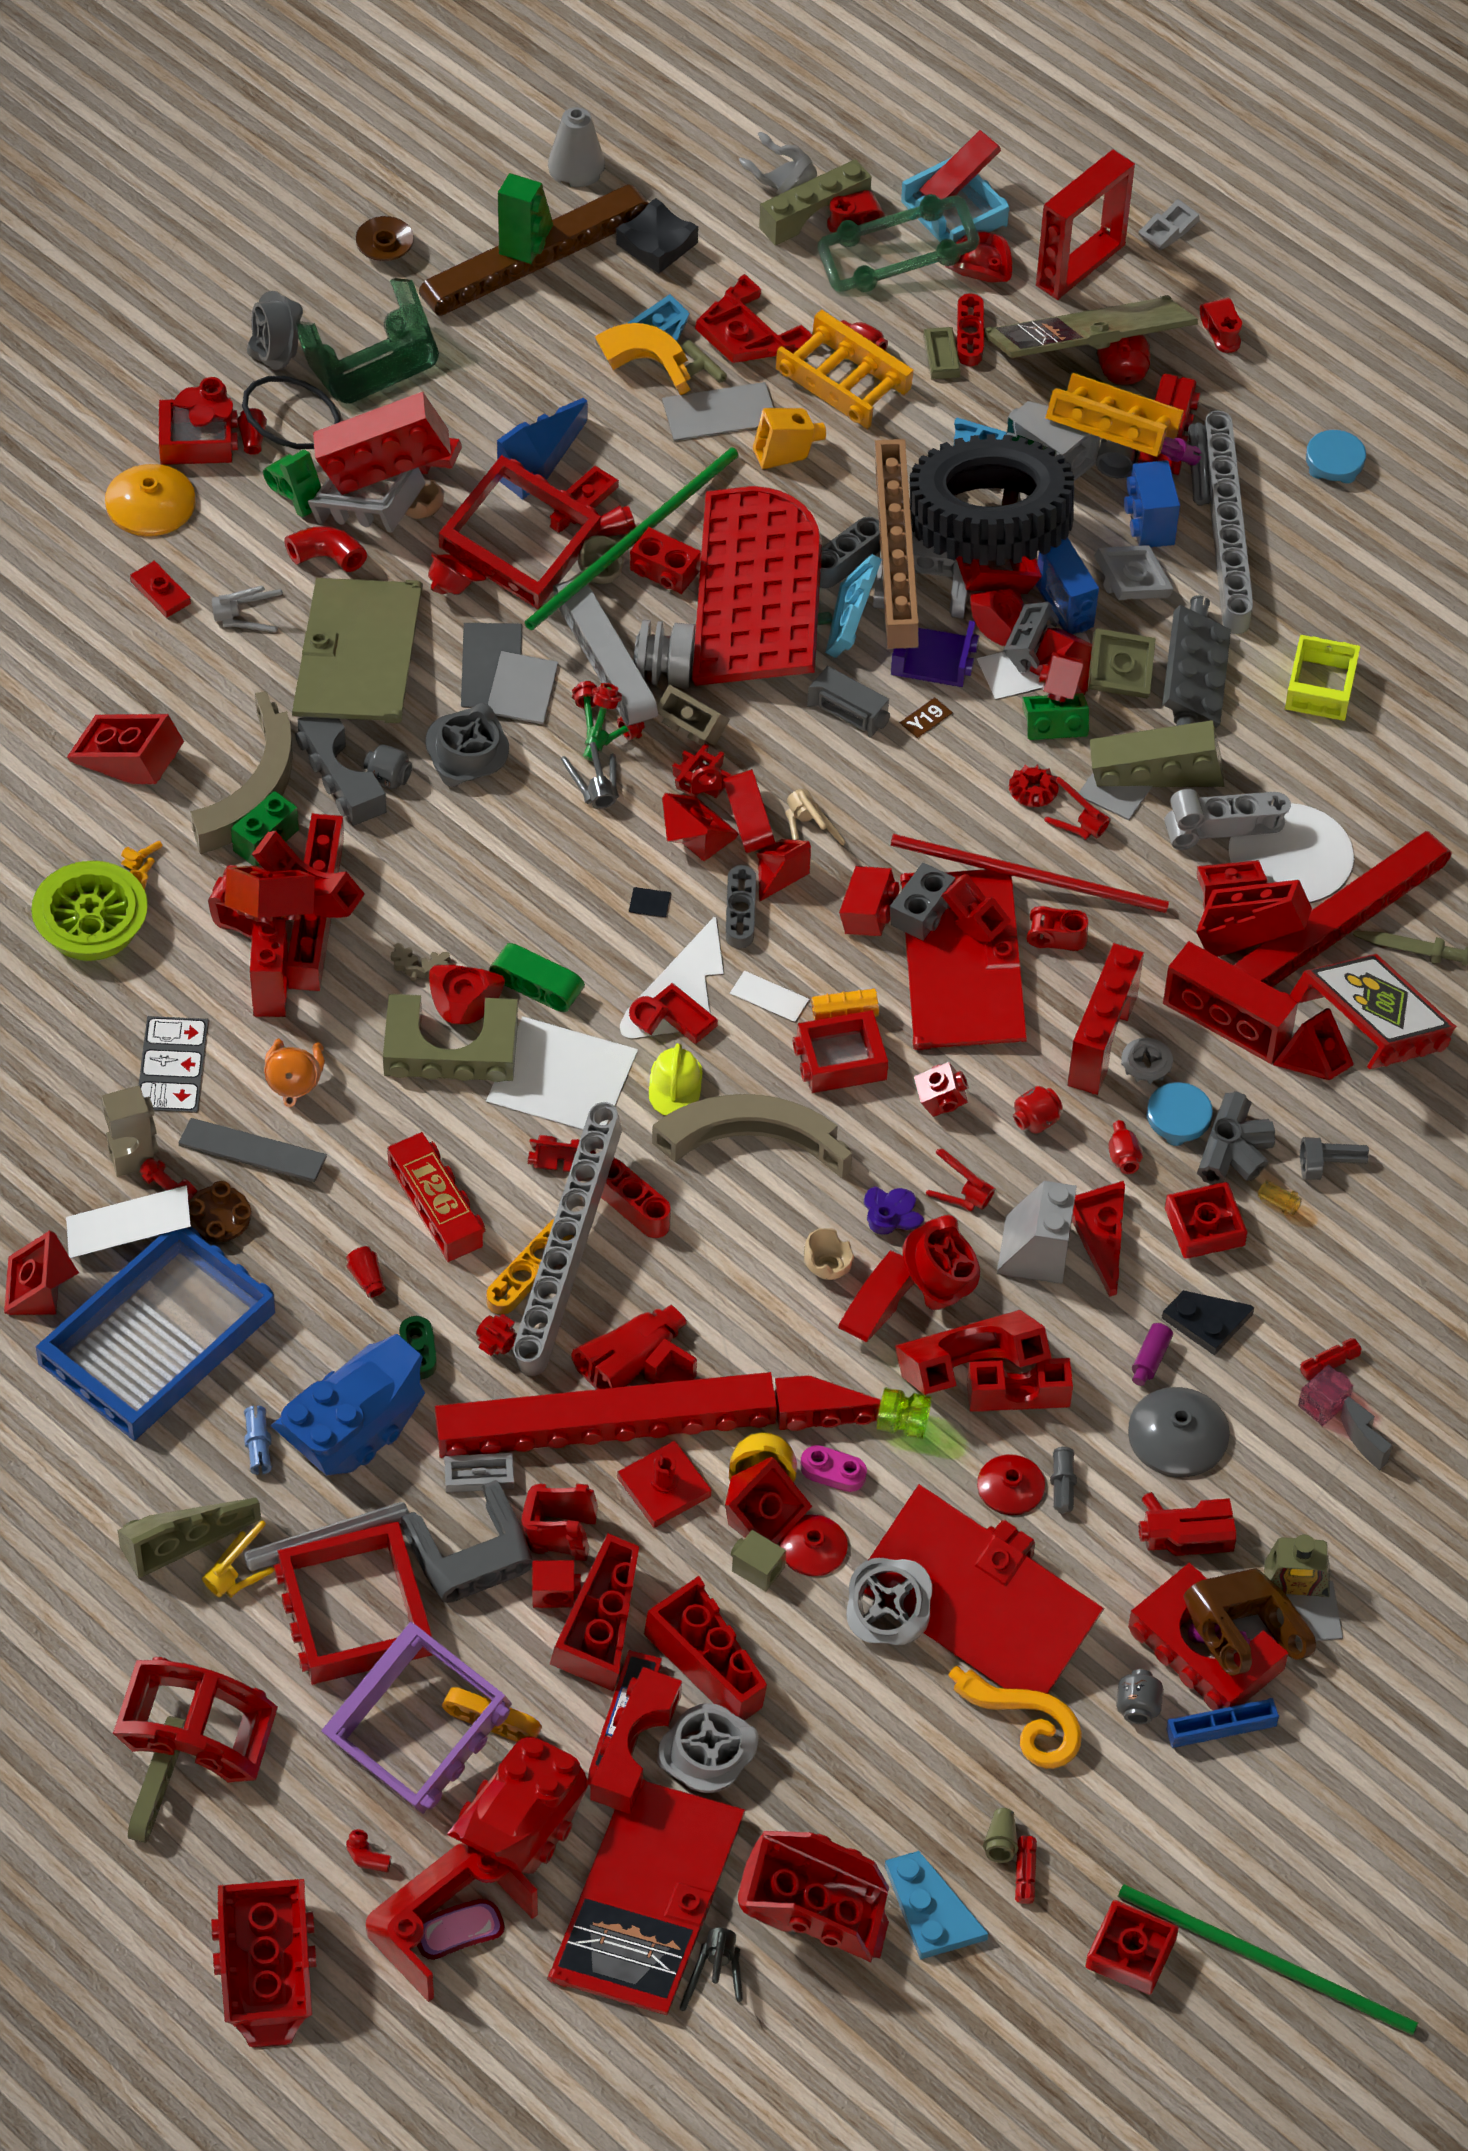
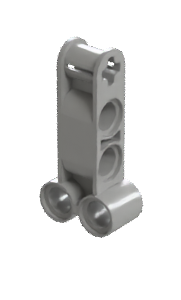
(1223, 816)

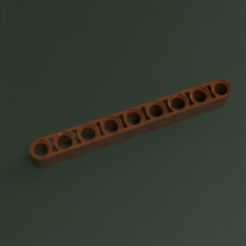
(568, 235)

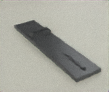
(252, 1149)

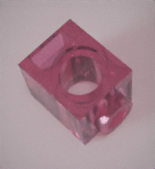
(1325, 1395)

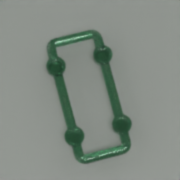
(865, 277)

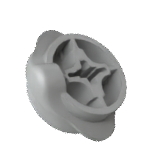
(912, 1626)
(696, 1758)

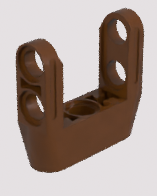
(1238, 1597)

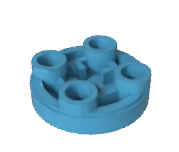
(1335, 456)
(1179, 1112)

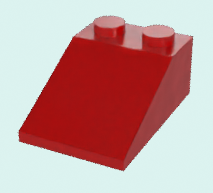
(128, 746)

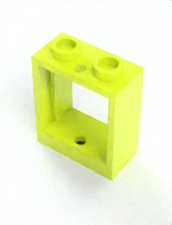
(1317, 699)

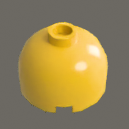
(760, 1447)

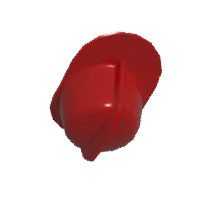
(451, 575)

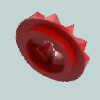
(1036, 795)

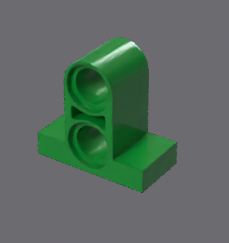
(294, 479)

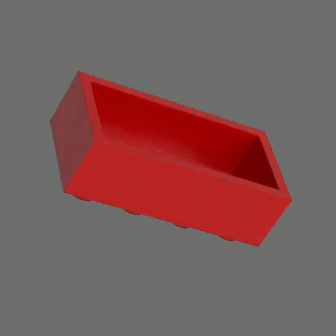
(382, 443)

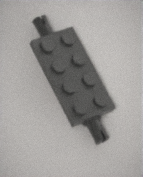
(1196, 665)

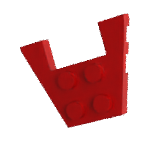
(741, 333)

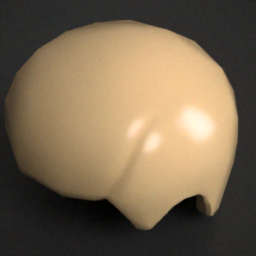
(827, 1254)

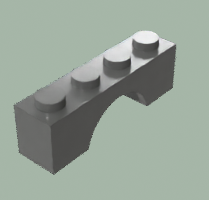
(356, 793)

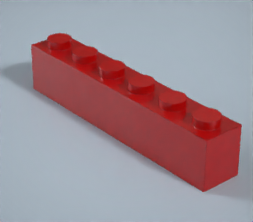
(312, 931)

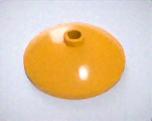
(150, 500)

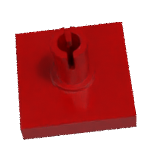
(664, 1484)

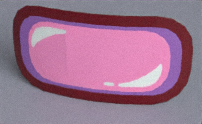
(460, 1928)

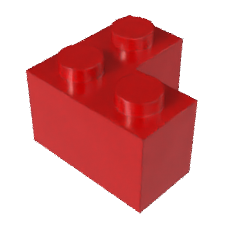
(268, 893)

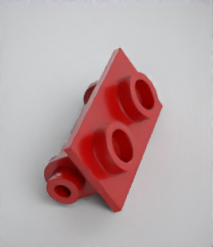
(549, 1151)

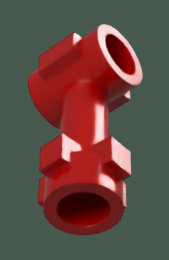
(154, 1171)

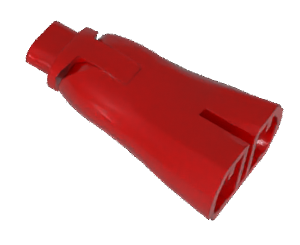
(621, 1354)

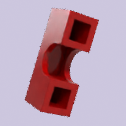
(1041, 1388)

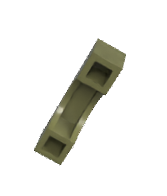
(788, 212)

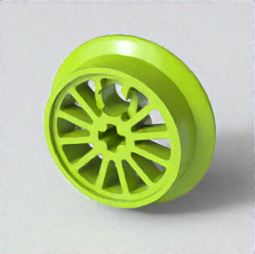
(89, 911)

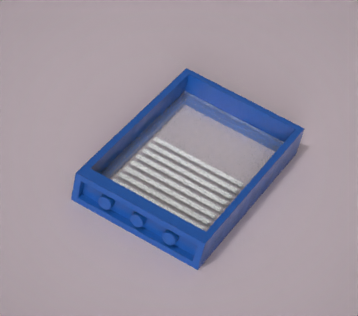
(156, 1330)

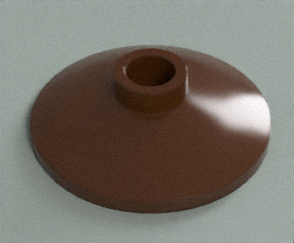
(384, 238)

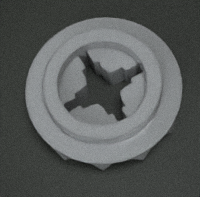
(1155, 1051)

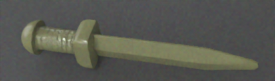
(1435, 950)

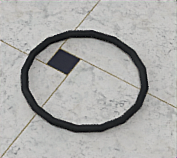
(253, 422)

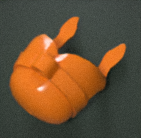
(301, 1064)

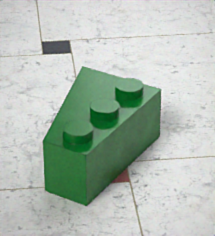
(522, 218)

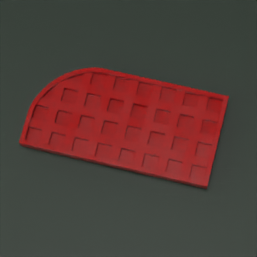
(756, 587)

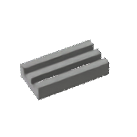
(474, 1479)

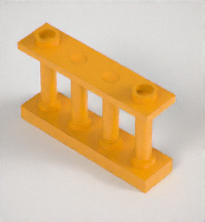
(851, 346)
(1114, 414)

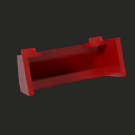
(398, 1924)

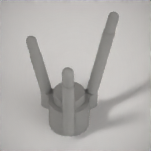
(227, 607)

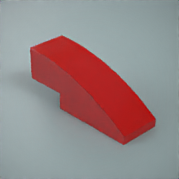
(877, 1298)

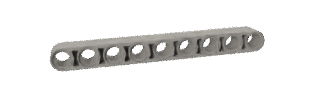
(1228, 524)
(571, 1251)

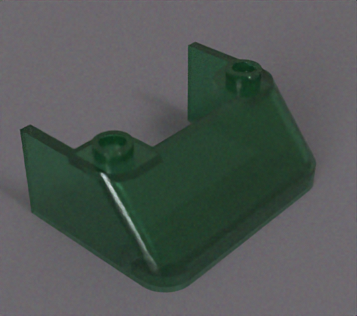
(403, 354)

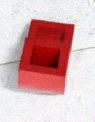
(977, 915)

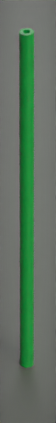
(631, 539)

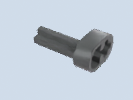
(1314, 1154)

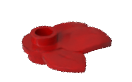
(205, 402)

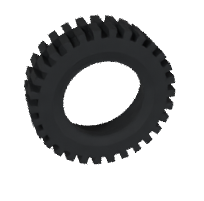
(991, 531)

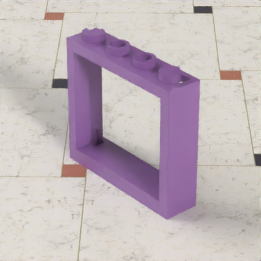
(378, 1682)

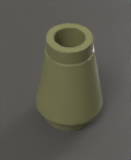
(1001, 1837)

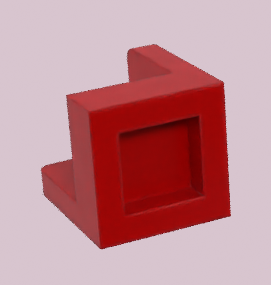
(670, 1364)

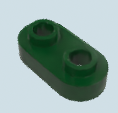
(425, 1345)

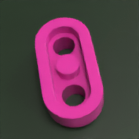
(832, 1468)

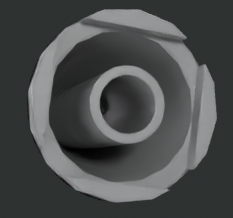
(576, 150)

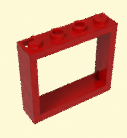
(1056, 267)
(495, 568)
(360, 1658)

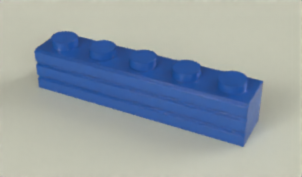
(1222, 1723)

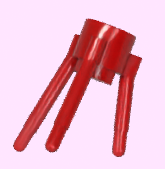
(1092, 820)
(976, 1190)

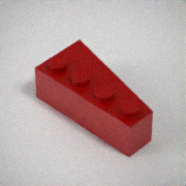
(597, 1623)

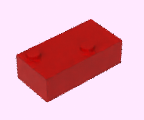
(1230, 1002)

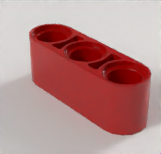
(749, 811)
(640, 1209)

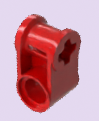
(857, 207)
(1222, 324)
(1059, 928)

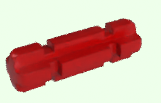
(1333, 1356)
(1026, 1870)

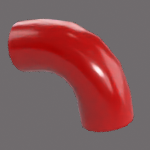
(326, 543)

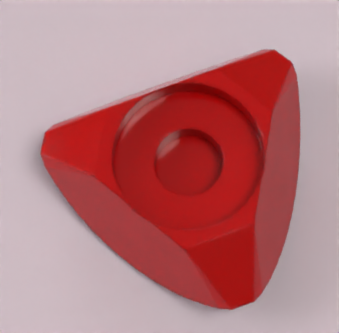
(988, 262)
(997, 613)
(462, 991)

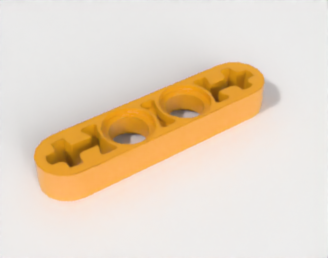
(518, 1289)

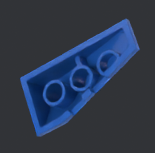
(542, 443)

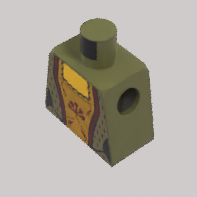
(1299, 1566)

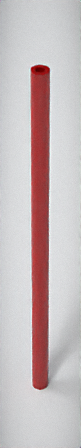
(1029, 873)

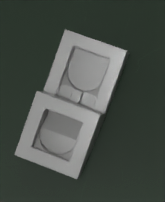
(1170, 226)

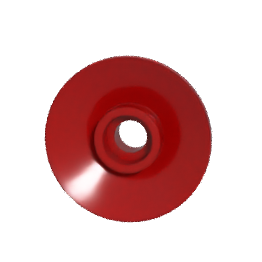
(1011, 1496)
(815, 1557)

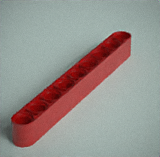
(1348, 909)

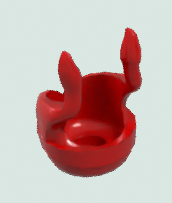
(1125, 360)

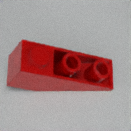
(816, 1403)

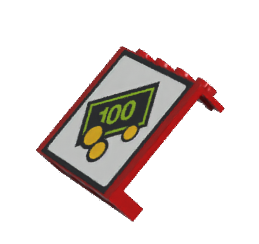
(1380, 1006)

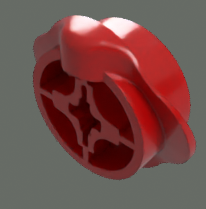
(941, 1262)

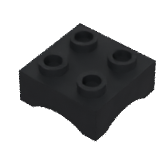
(657, 236)

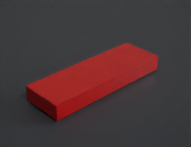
(962, 167)

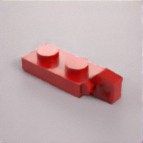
(588, 490)

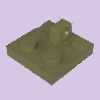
(1121, 663)

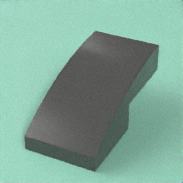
(1358, 1425)

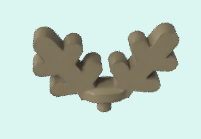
(406, 962)

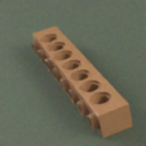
(896, 544)

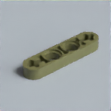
(153, 1790)

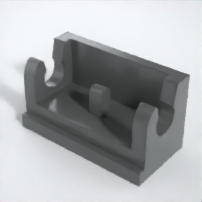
(1027, 634)

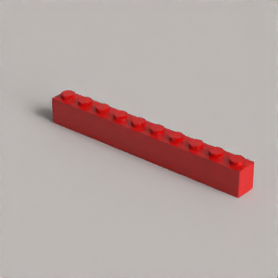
(605, 1415)

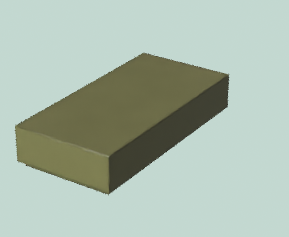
(941, 353)

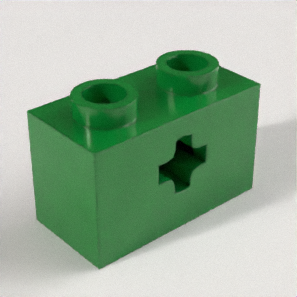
(270, 815)

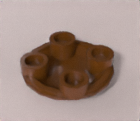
(219, 1212)

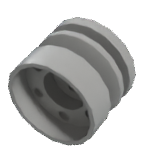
(666, 653)

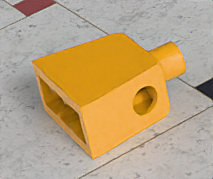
(785, 436)

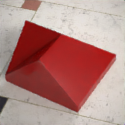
(1065, 643)
(695, 825)
(35, 1276)
(764, 1501)

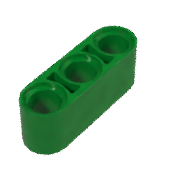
(538, 977)

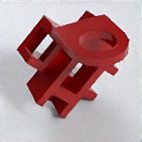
(705, 778)

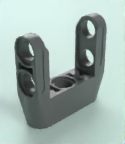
(478, 1565)

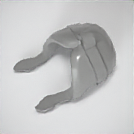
(787, 175)

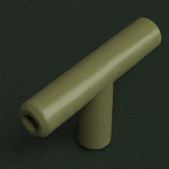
(702, 362)

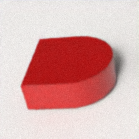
(647, 1013)

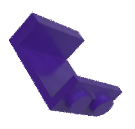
(939, 657)

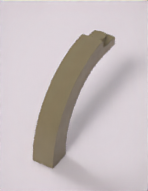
(214, 823)
(753, 1116)

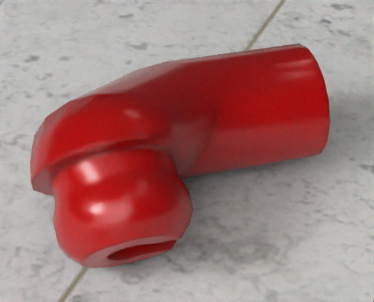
(363, 1854)

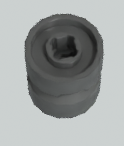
(1115, 459)

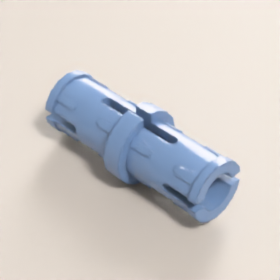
(257, 1440)

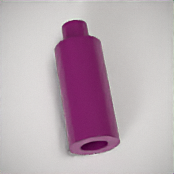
(1151, 1353)

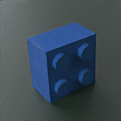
(1152, 504)

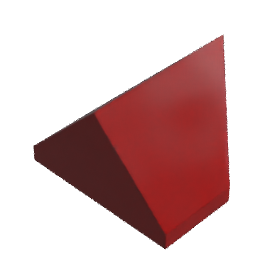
(782, 865)
(1317, 1048)

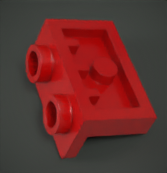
(1228, 876)

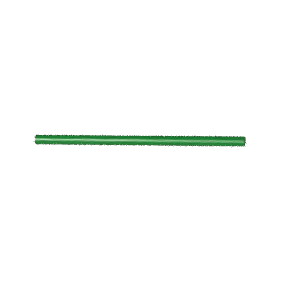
(1268, 1959)

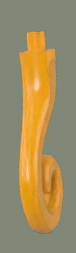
(982, 1694)

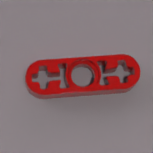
(975, 320)

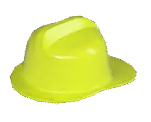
(674, 1080)

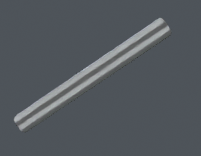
(268, 1554)

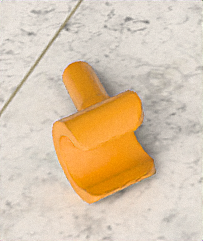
(134, 859)
(141, 874)

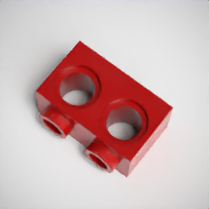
(665, 560)

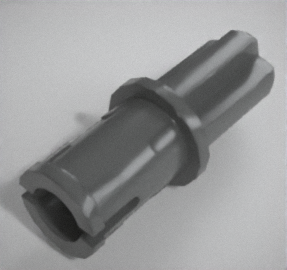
(1063, 1479)

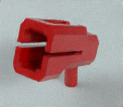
(1188, 1529)

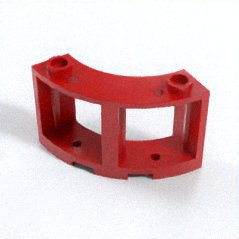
(230, 1764)

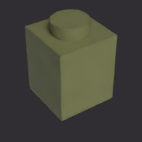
(758, 1560)

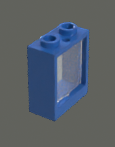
(1068, 587)

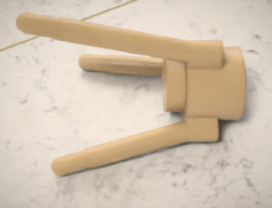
(805, 809)

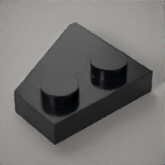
(1207, 1318)

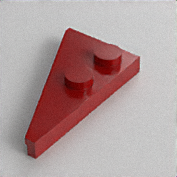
(1099, 1226)

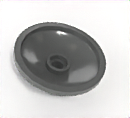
(1177, 1446)

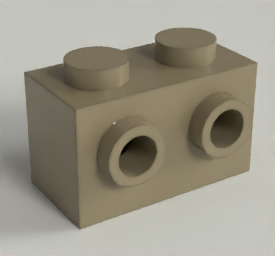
(697, 718)

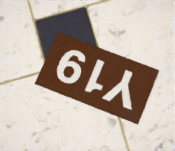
(926, 717)

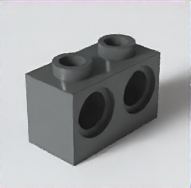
(917, 906)

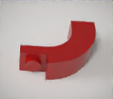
(334, 893)

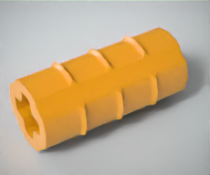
(844, 1003)

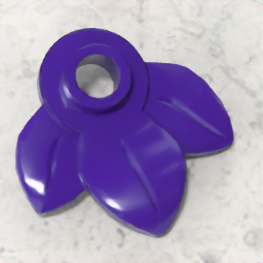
(891, 1210)

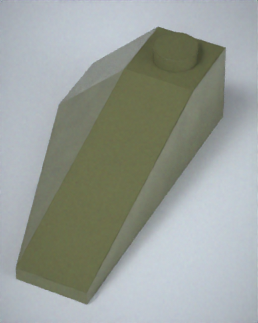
(175, 1534)

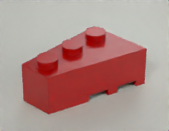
(1252, 915)

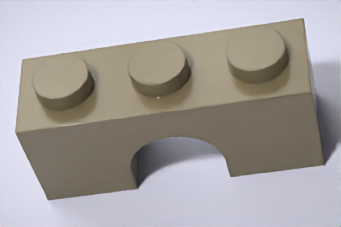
(130, 1129)

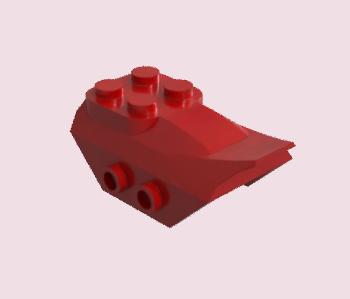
(524, 1806)
(817, 1890)
(264, 1959)

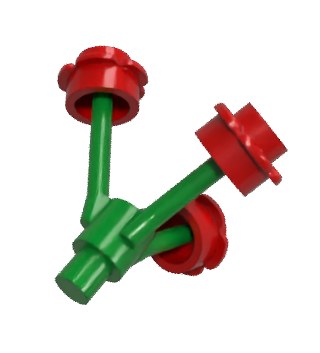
(607, 697)

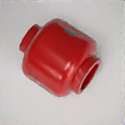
(1037, 1109)

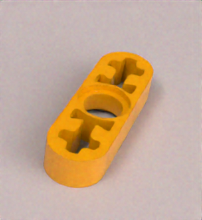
(469, 1706)

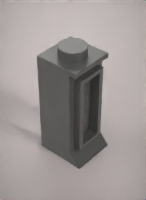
(849, 700)

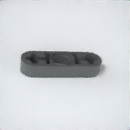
(746, 917)

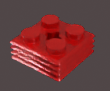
(1223, 1224)
(1129, 1926)

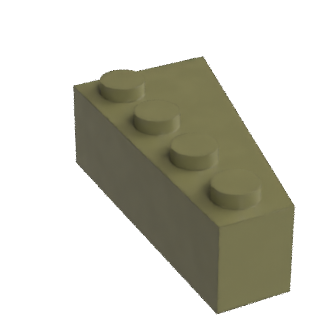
(1160, 757)

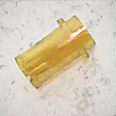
(1277, 1196)

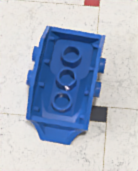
(356, 1408)

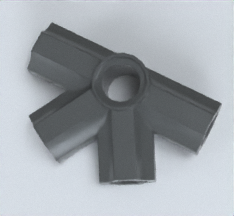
(1239, 1143)

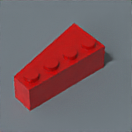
(706, 1649)

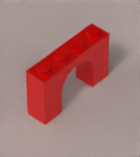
(1110, 1001)
(931, 1359)
(1158, 1625)

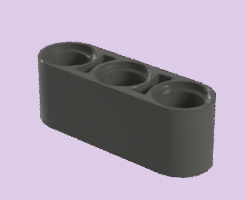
(849, 550)

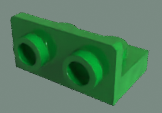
(1056, 719)

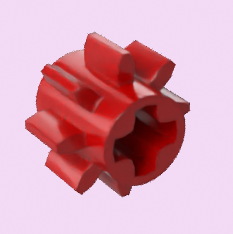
(496, 1334)

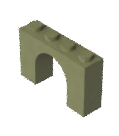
(486, 1058)

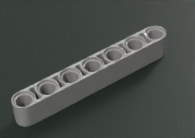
(608, 654)

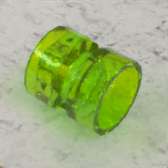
(903, 1413)

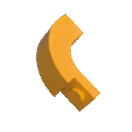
(642, 340)

